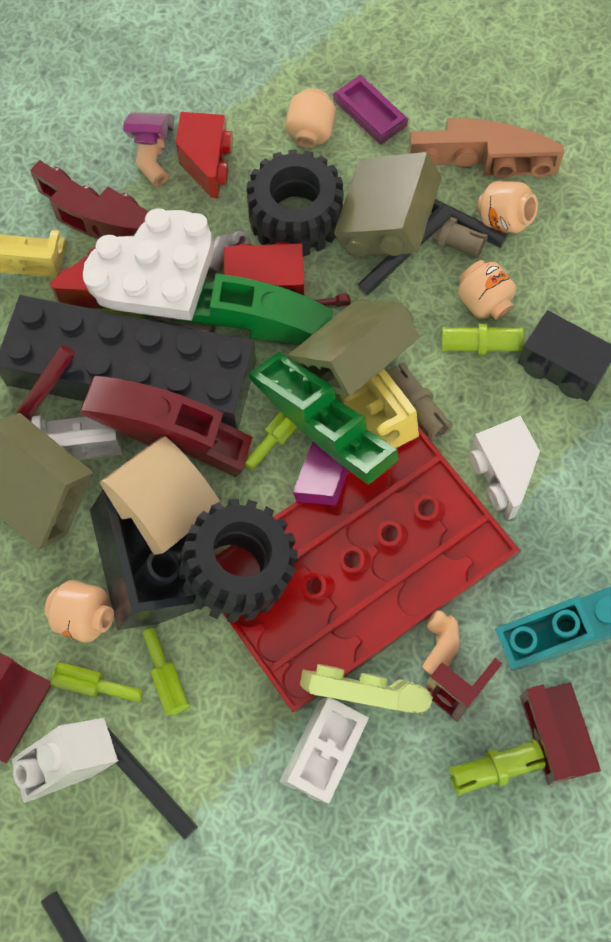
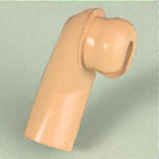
(147, 162)
(446, 638)

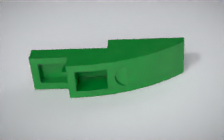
(260, 307)

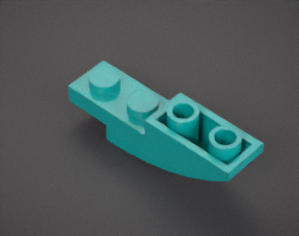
(557, 630)

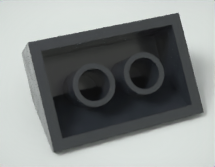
(140, 584)

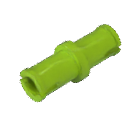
(482, 339)
(496, 767)

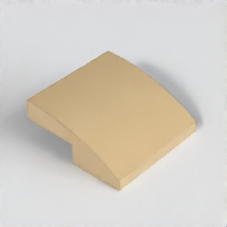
(160, 493)

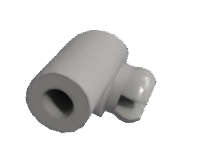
(222, 241)

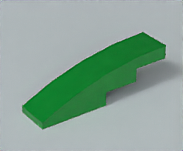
(322, 418)

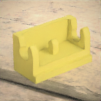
(32, 254)
(385, 410)

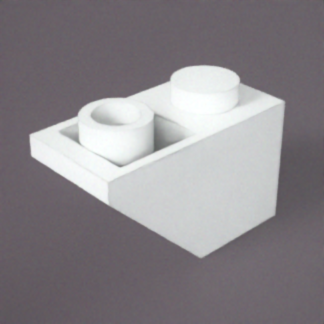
(507, 460)
(63, 758)

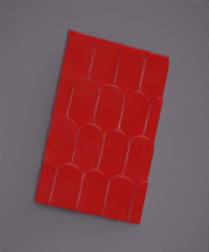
(370, 567)

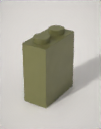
(388, 205)
(357, 344)
(38, 482)

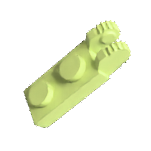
(369, 690)

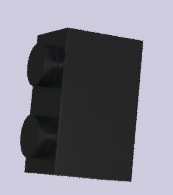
(566, 356)

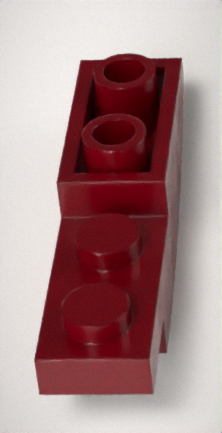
(84, 209)
(153, 412)

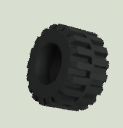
(295, 177)
(244, 528)

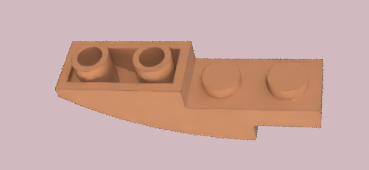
(497, 146)

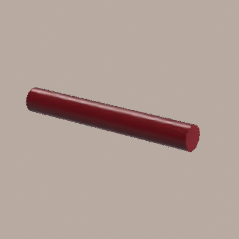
(46, 382)

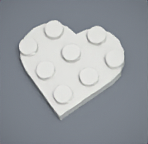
(154, 270)

